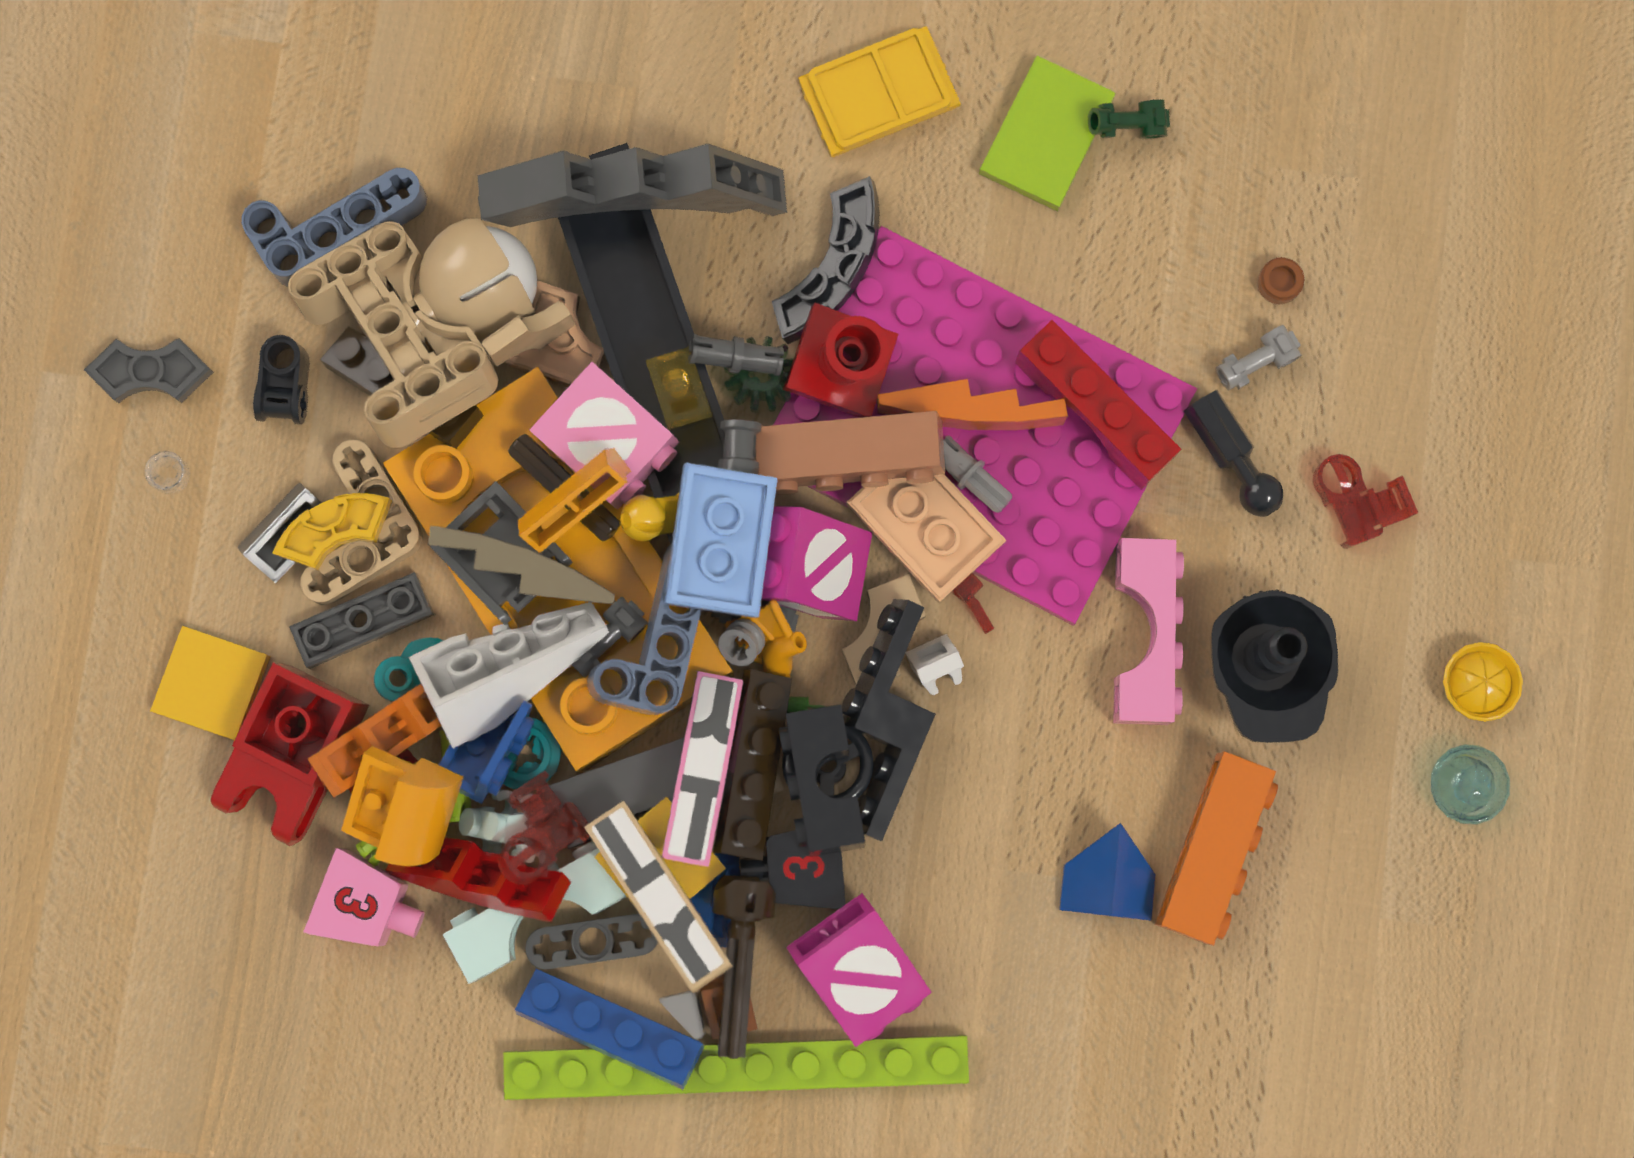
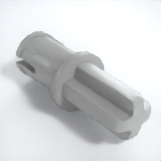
(972, 475)

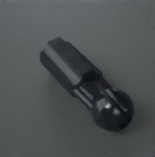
(1232, 449)

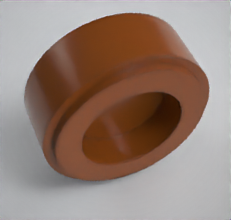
(1280, 280)

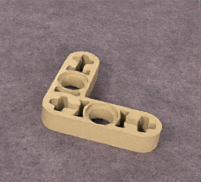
(397, 516)

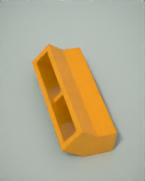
(569, 494)

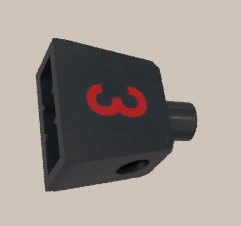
(796, 875)

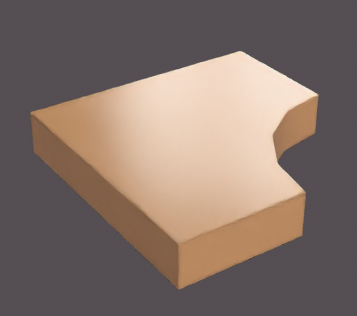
(566, 355)

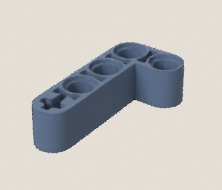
(337, 218)
(651, 664)

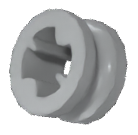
(745, 630)

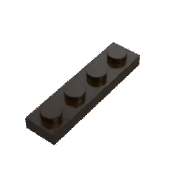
(360, 365)
(752, 765)

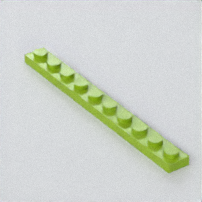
(764, 1068)

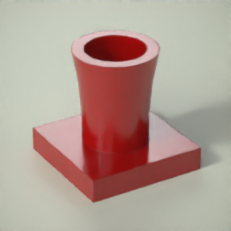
(823, 372)

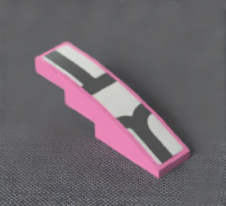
(702, 769)

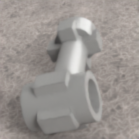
(1278, 347)

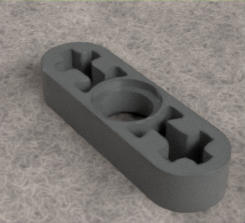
(557, 934)

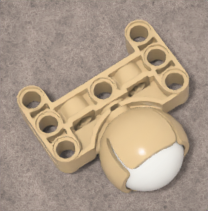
(452, 297)

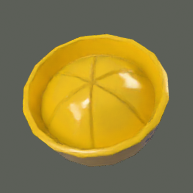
(1483, 681)

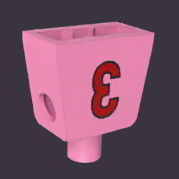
(361, 903)

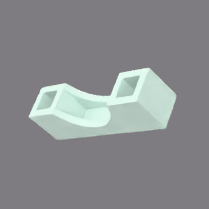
(488, 939)

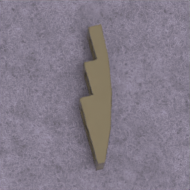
(538, 573)

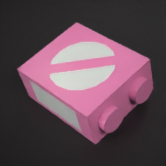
(601, 416)

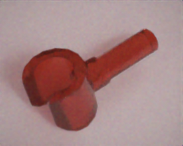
(966, 593)

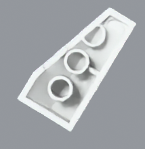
(488, 678)

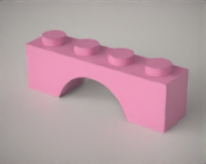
(1149, 574)

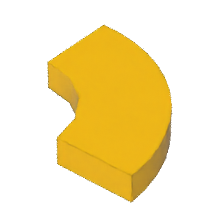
(330, 525)

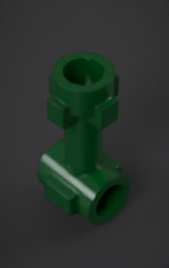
(1150, 119)

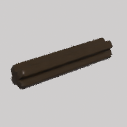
(552, 475)

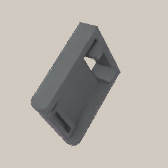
(494, 587)

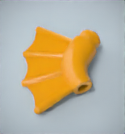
(780, 640)

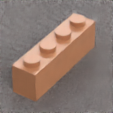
(852, 451)

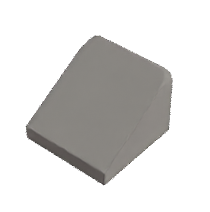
(687, 1011)

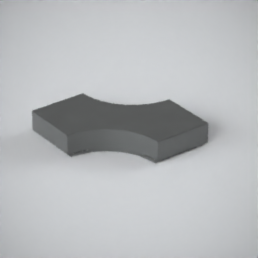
(166, 370)

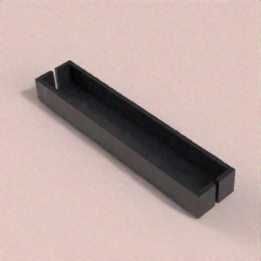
(640, 318)

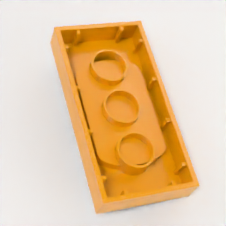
(446, 480)

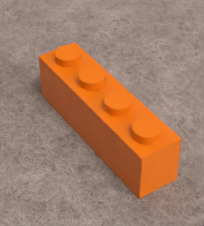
(1216, 849)

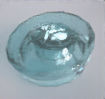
(1470, 784)

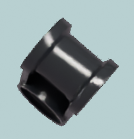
(282, 385)

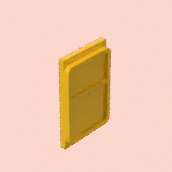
(878, 90)

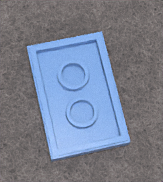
(720, 540)

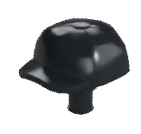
(1275, 665)

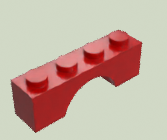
(1121, 425)

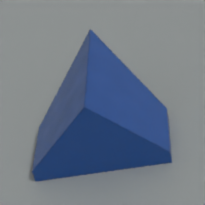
(1109, 879)

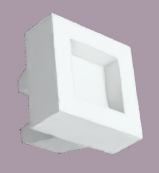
(934, 661)

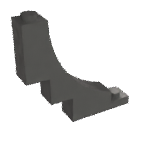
(630, 180)

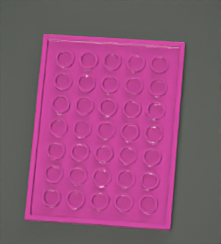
(1063, 485)

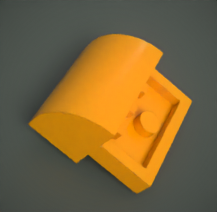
(401, 807)

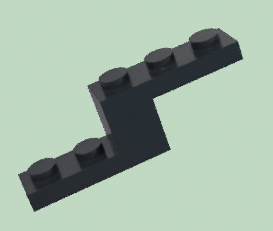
(886, 716)

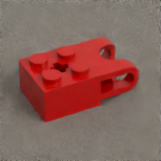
(275, 752)

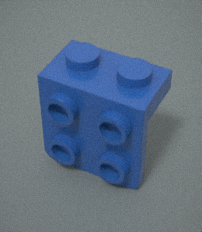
(485, 759)

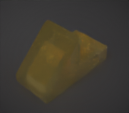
(678, 389)

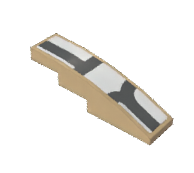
(658, 897)

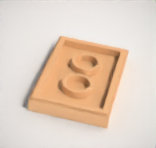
(928, 530)

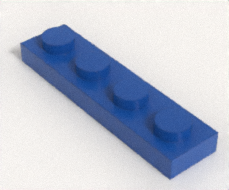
(609, 1029)

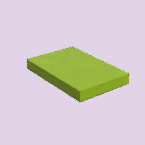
(1045, 133)

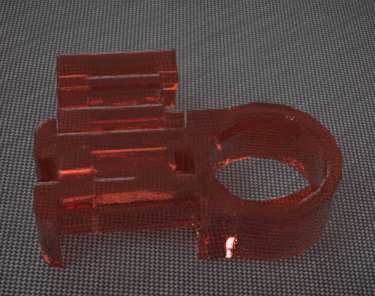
(1362, 511)
(549, 830)

